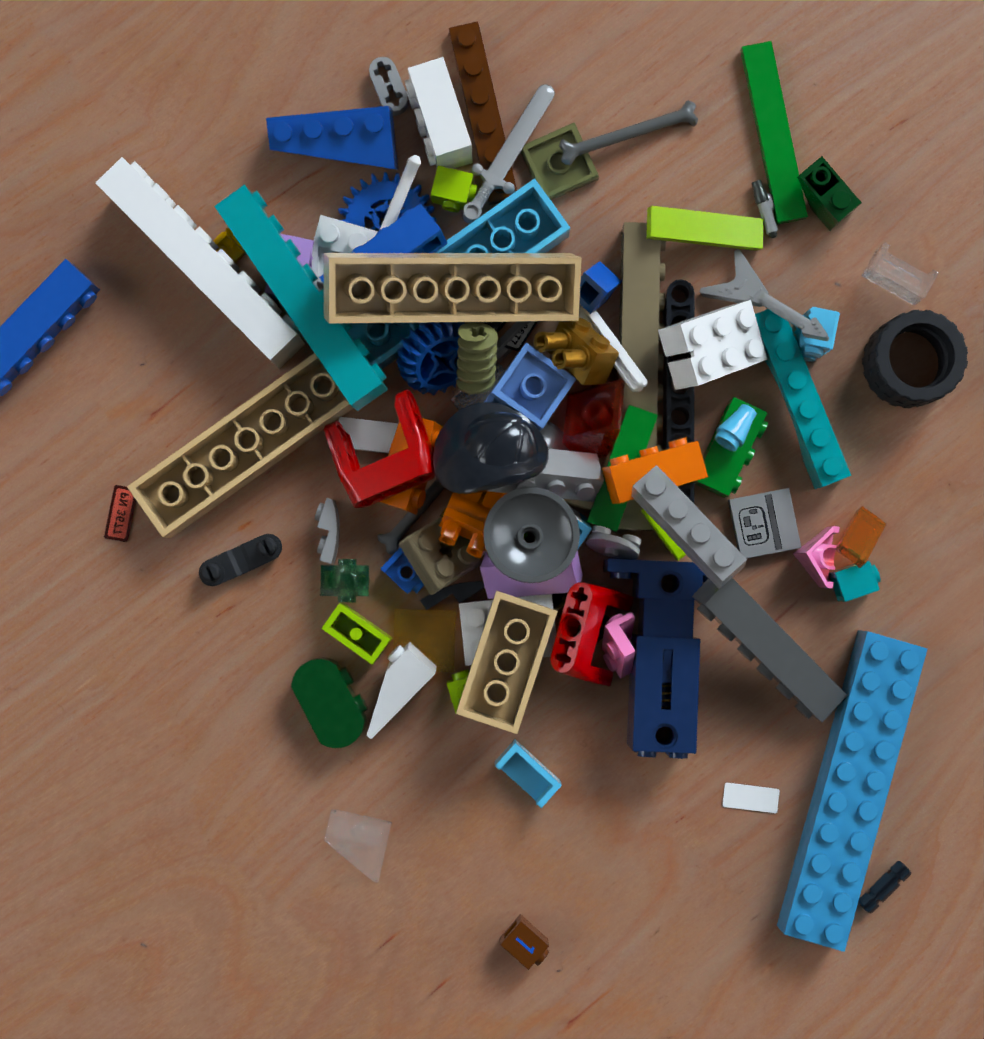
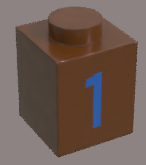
(525, 942)

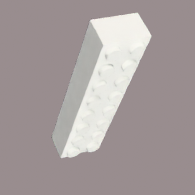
(196, 256)

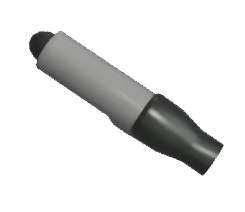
(765, 206)

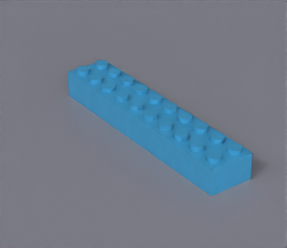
(851, 790)

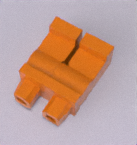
(467, 518)

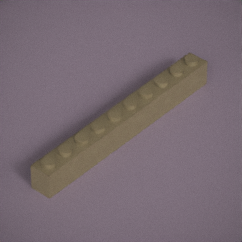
(639, 333)

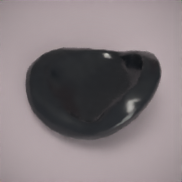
(488, 449)

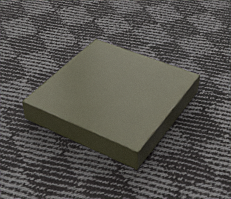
(545, 164)

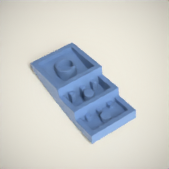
(532, 386)

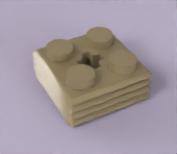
(433, 568)

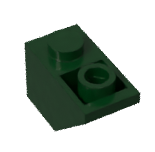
(827, 193)

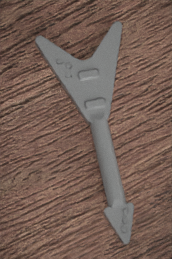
(749, 287)

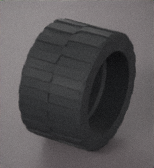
(947, 343)

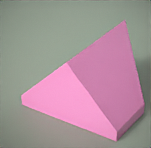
(818, 556)

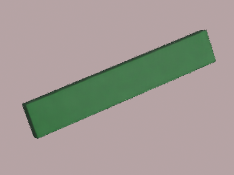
(773, 132)

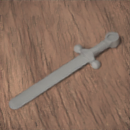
(508, 153)

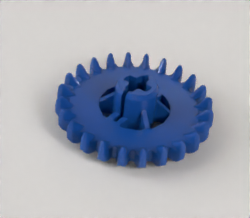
(375, 193)

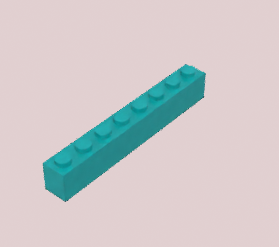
(300, 296)

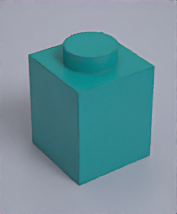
(855, 582)

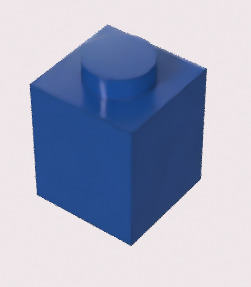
(597, 286)

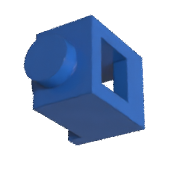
(393, 570)

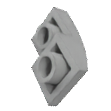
(328, 519)

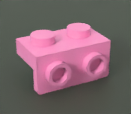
(616, 644)

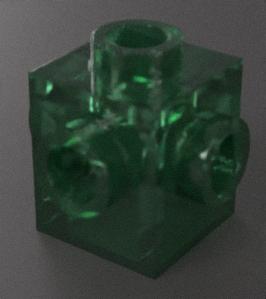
(345, 580)

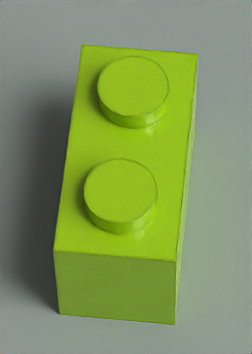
(357, 633)

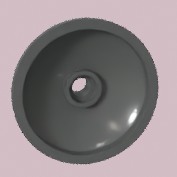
(547, 519)

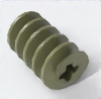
(476, 357)

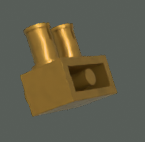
(579, 351)

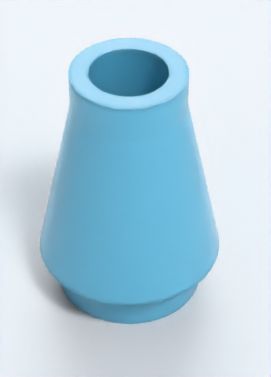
(734, 430)

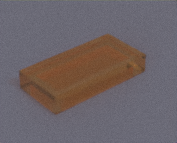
(860, 536)

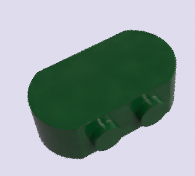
(330, 702)

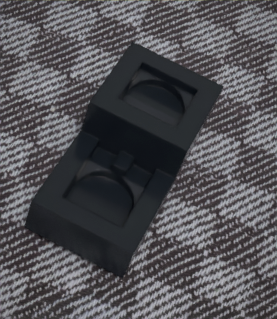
(460, 591)

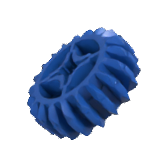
(430, 357)

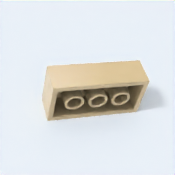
(506, 662)

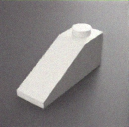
(403, 679)

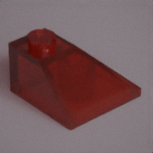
(594, 418)

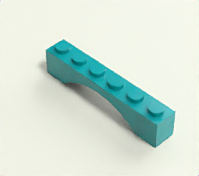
(813, 429)

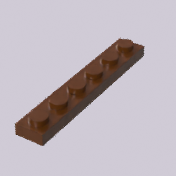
(480, 99)

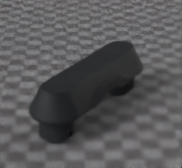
(240, 560)

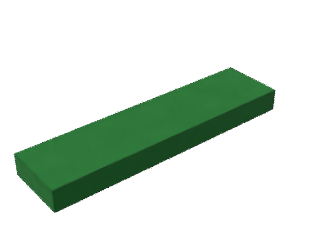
(633, 437)

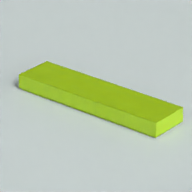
(704, 228)

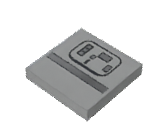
(764, 523)

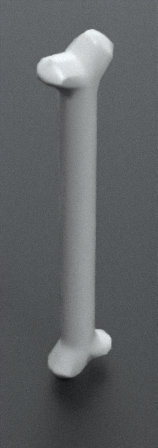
(401, 191)

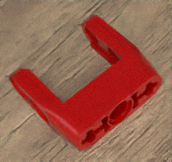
(391, 474)
(577, 660)

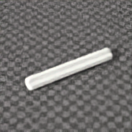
(623, 363)

